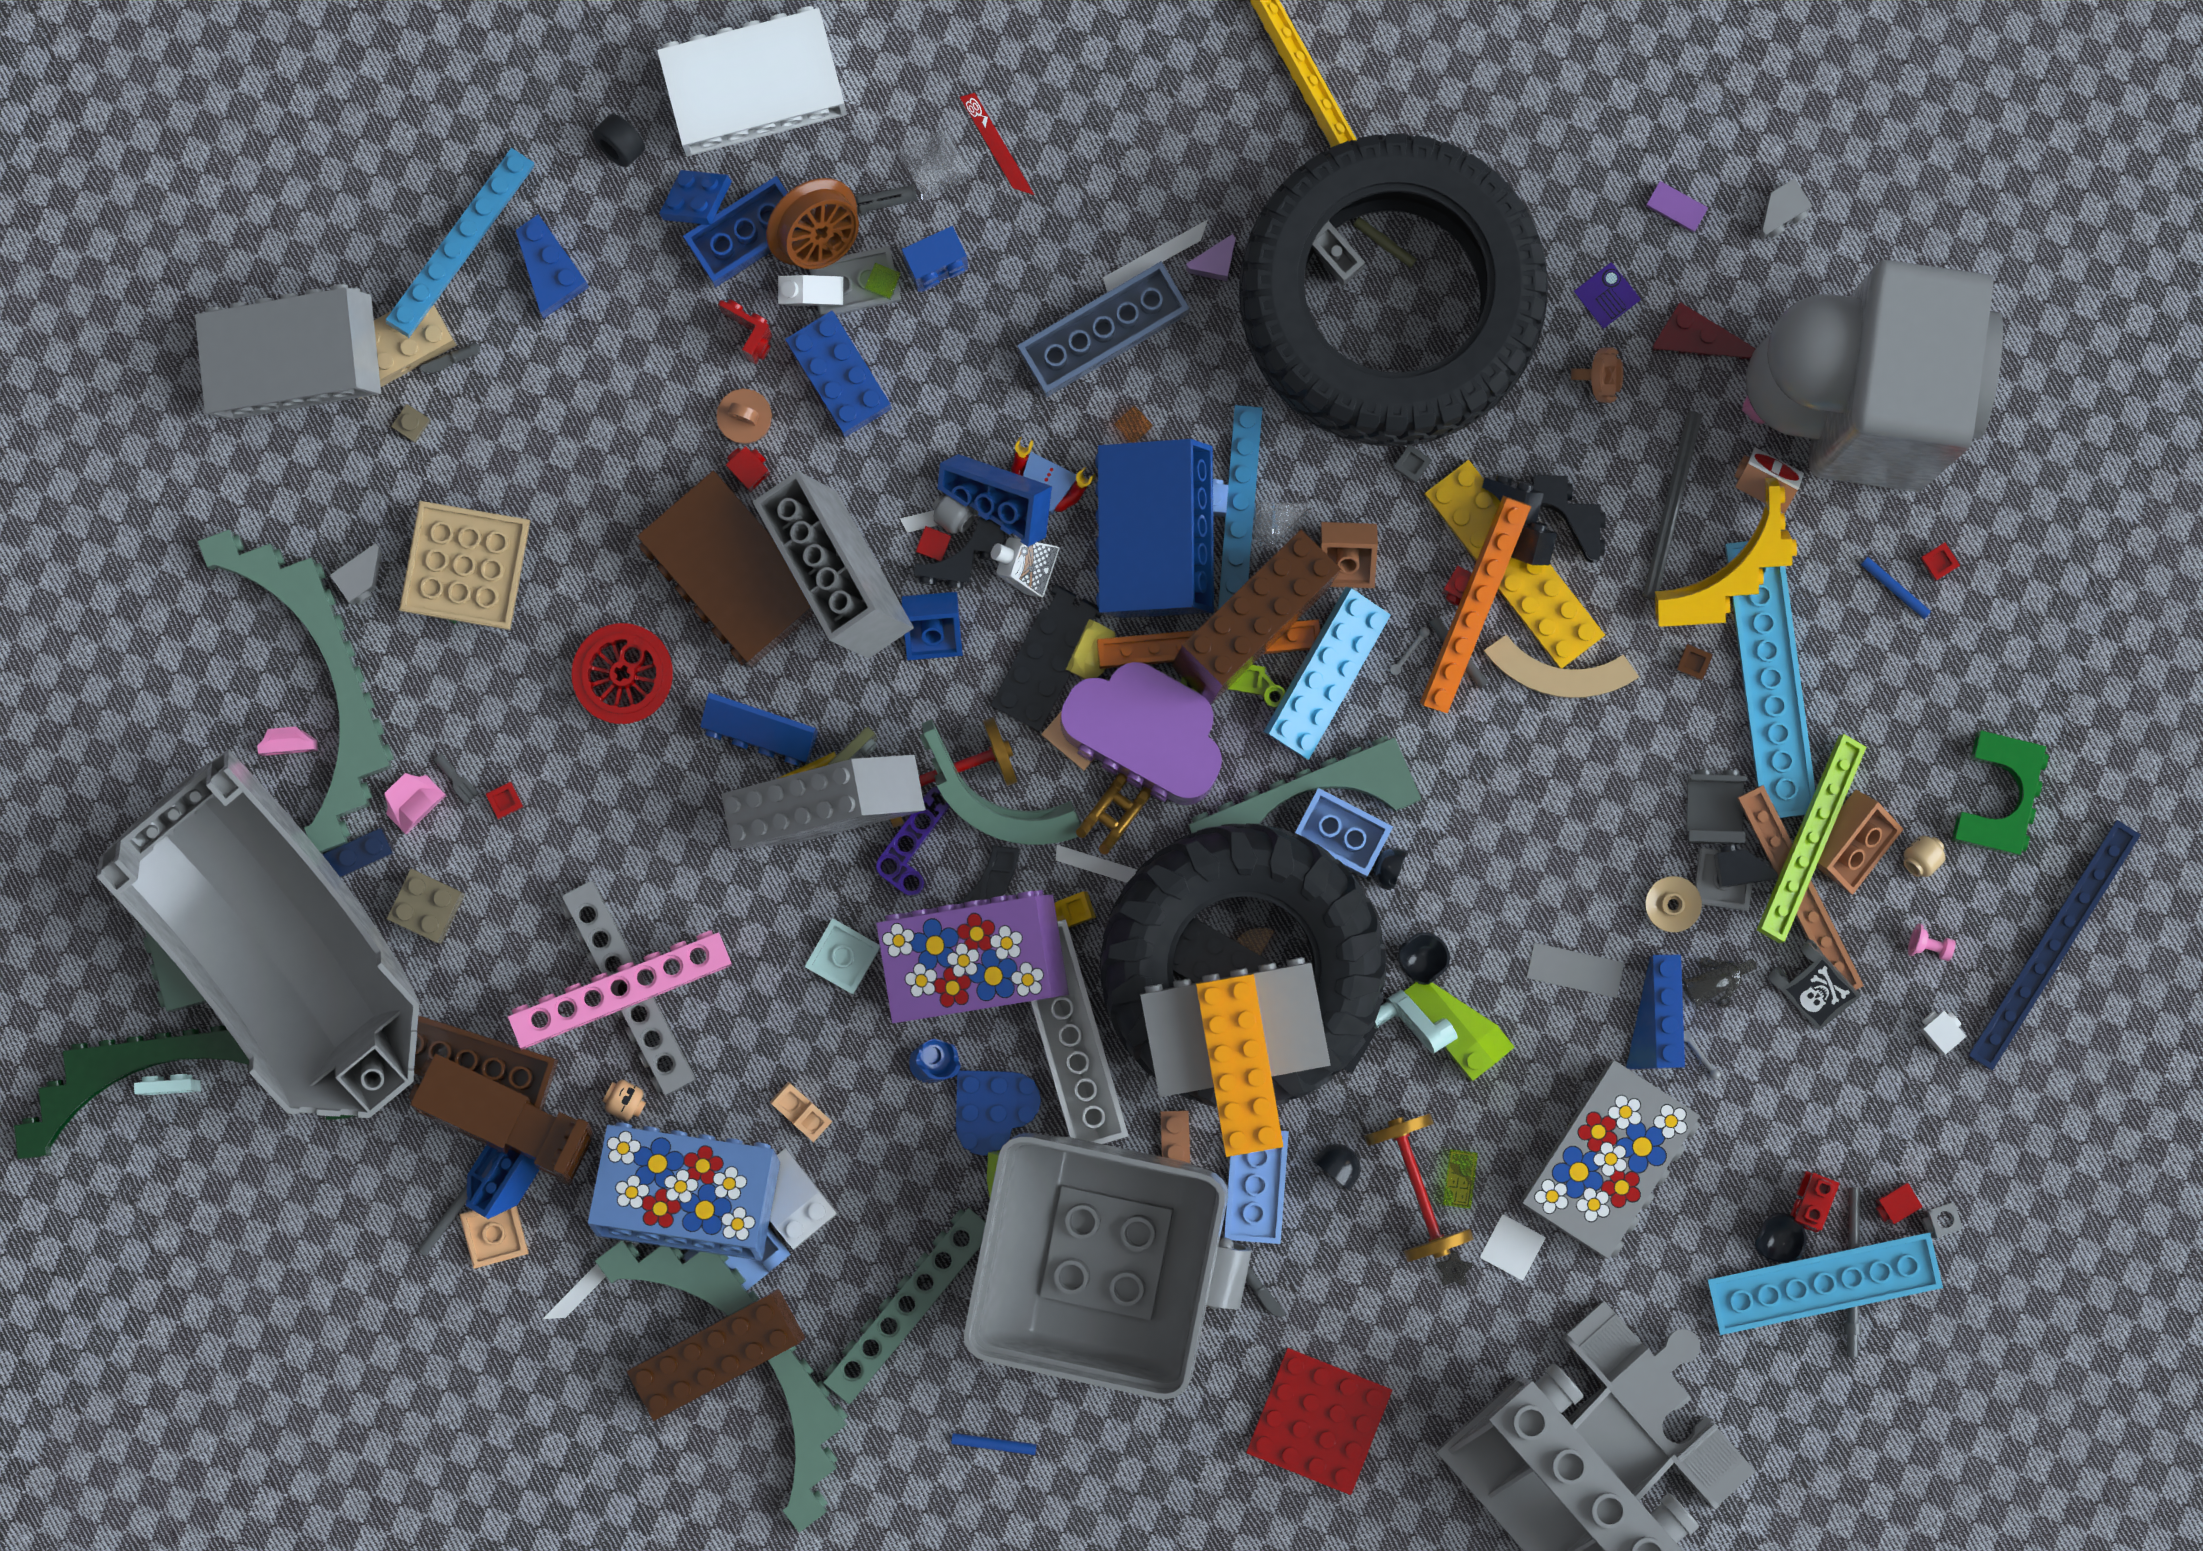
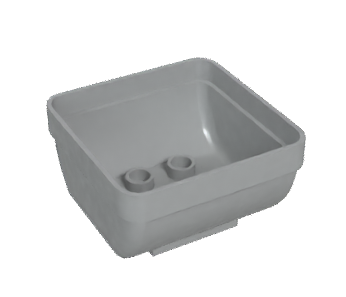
(1101, 1265)

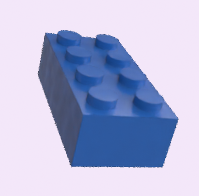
(736, 233)
(838, 374)

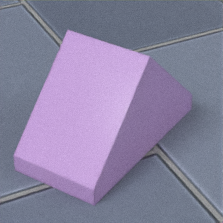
(1215, 261)

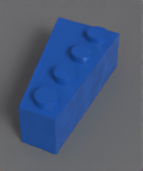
(999, 495)

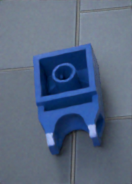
(935, 259)

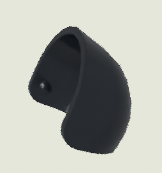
(1424, 957)
(1340, 1163)
(1781, 1238)

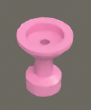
(1920, 941)

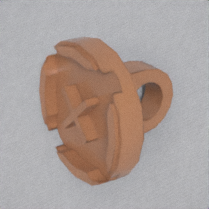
(1605, 374)
(744, 416)

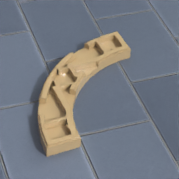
(1558, 681)

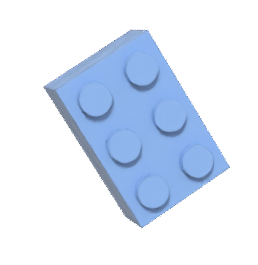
(1344, 831)

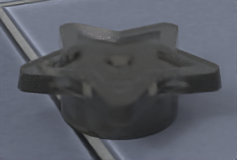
(1446, 1268)

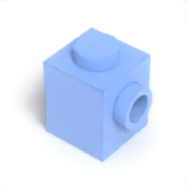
(1220, 498)

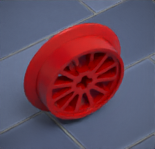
(636, 638)

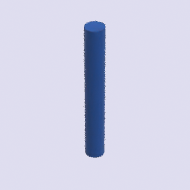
(1895, 587)
(993, 1444)

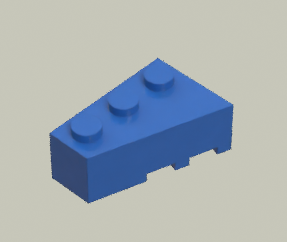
(549, 267)

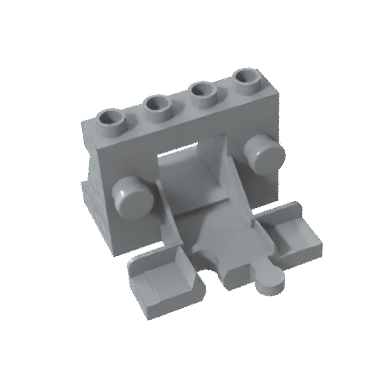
(1582, 1476)

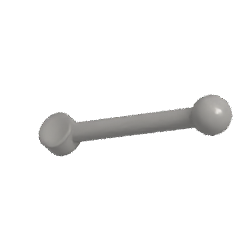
(1395, 669)
(1714, 1073)

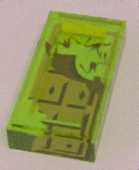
(1460, 1179)

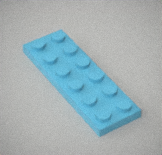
(1327, 673)

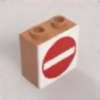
(1760, 465)

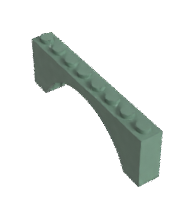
(1375, 772)

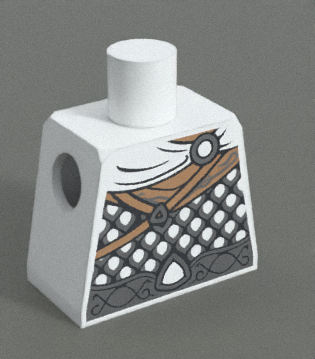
(1025, 566)

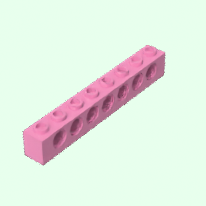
(529, 1035)

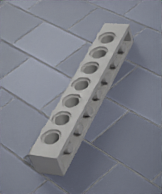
(681, 1073)

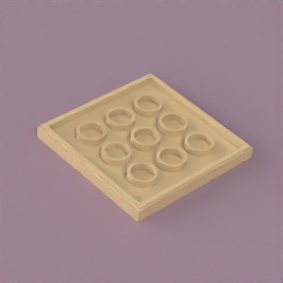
(464, 565)

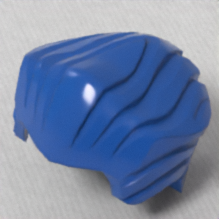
(934, 1061)

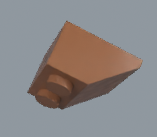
(1353, 550)

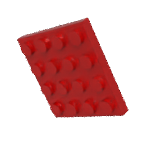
(1319, 1421)

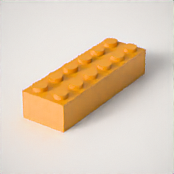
(1239, 1065)

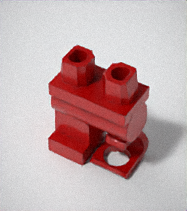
(1817, 1199)

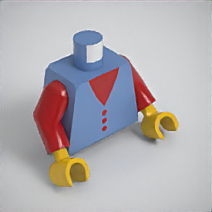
(1066, 486)

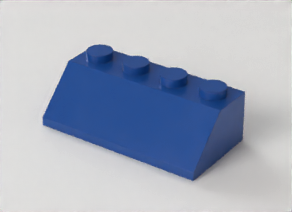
(759, 729)

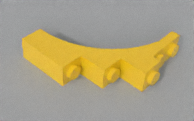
(1706, 599)

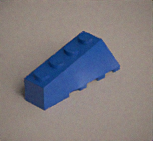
(1659, 1022)

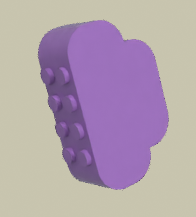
(1145, 730)

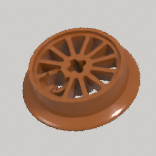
(824, 232)

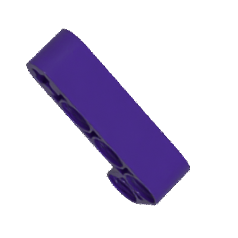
(919, 836)

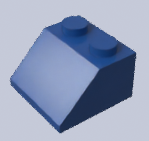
(935, 626)

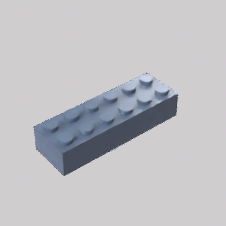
(1103, 329)

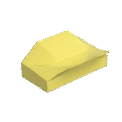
(1085, 656)

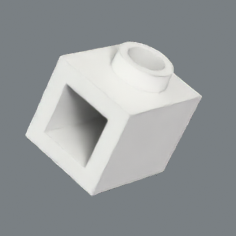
(1942, 1031)

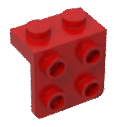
(757, 343)

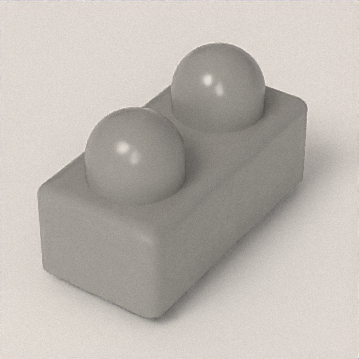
(1884, 377)

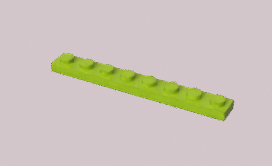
(1811, 838)

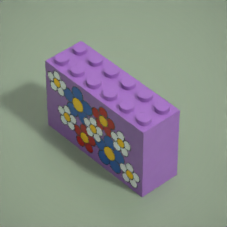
(972, 956)

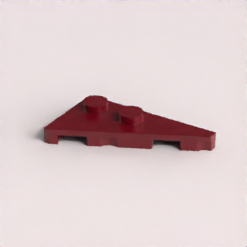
(1694, 333)

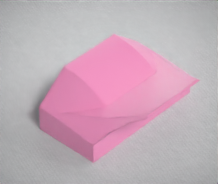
(286, 741)
(411, 800)

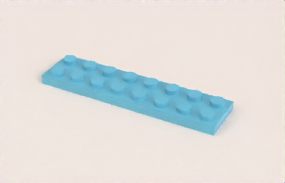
(1825, 1283)

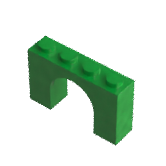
(2024, 763)

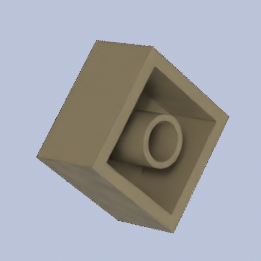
(425, 906)

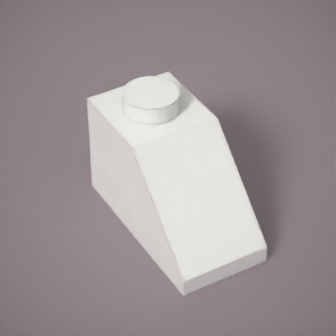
(810, 290)

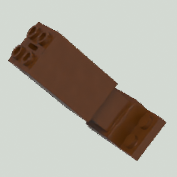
(500, 1118)

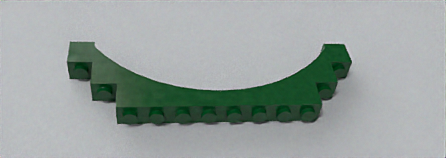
(97, 1068)

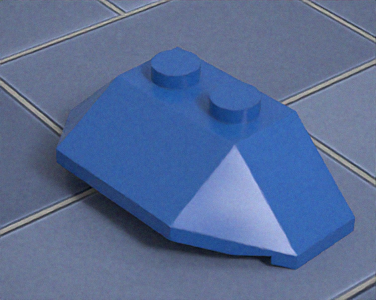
(498, 1181)

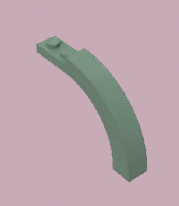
(1007, 824)

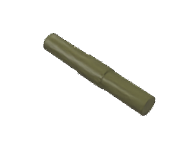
(1385, 242)

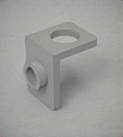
(1931, 1225)

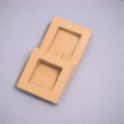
(800, 1111)

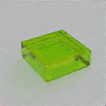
(882, 281)

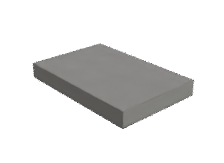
(855, 272)

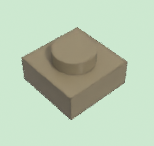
(411, 423)

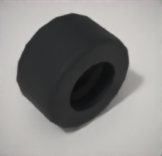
(618, 140)

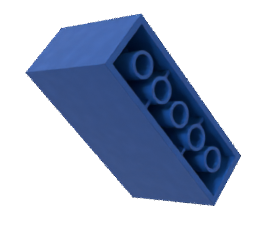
(1155, 528)

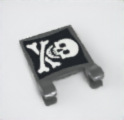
(1818, 990)

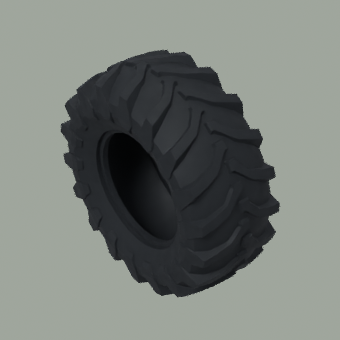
(1261, 865)

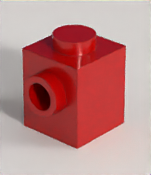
(747, 467)
(1456, 585)

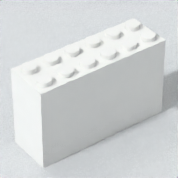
(751, 81)

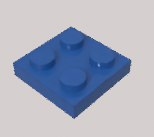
(695, 197)

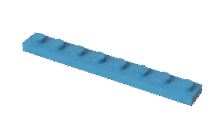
(459, 243)
(1240, 501)

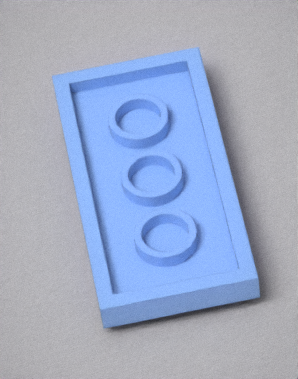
(1256, 1195)

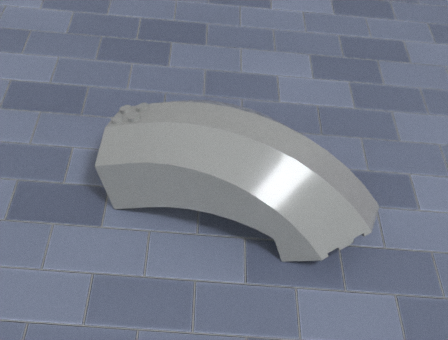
(270, 942)

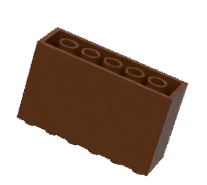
(727, 569)
(1255, 617)

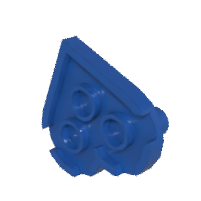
(991, 1106)

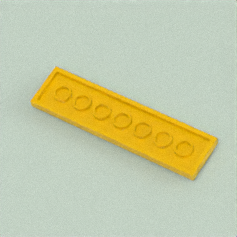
(1531, 590)

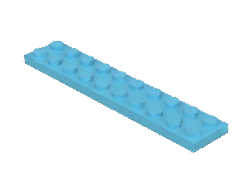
(1774, 691)

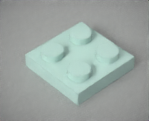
(842, 956)
(177, 1084)

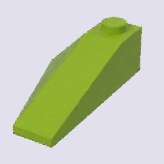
(1478, 1039)

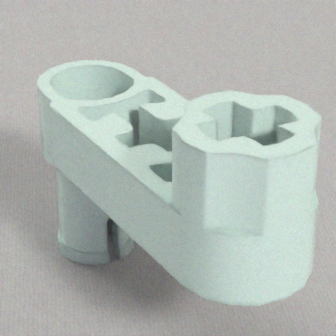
(1431, 1035)

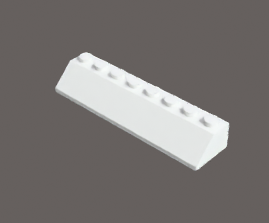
(1078, 1057)

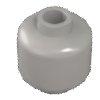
(952, 515)

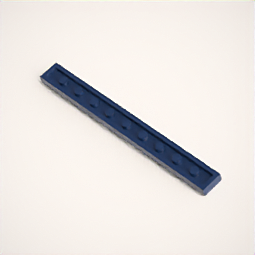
(2053, 945)

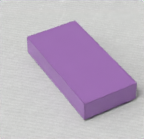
(1676, 207)

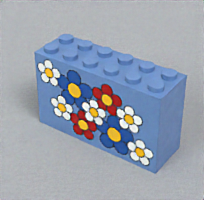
(684, 1191)

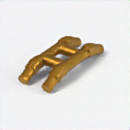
(1117, 827)

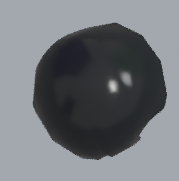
(1389, 866)

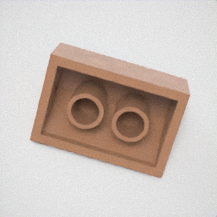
(1857, 841)

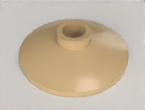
(1688, 902)

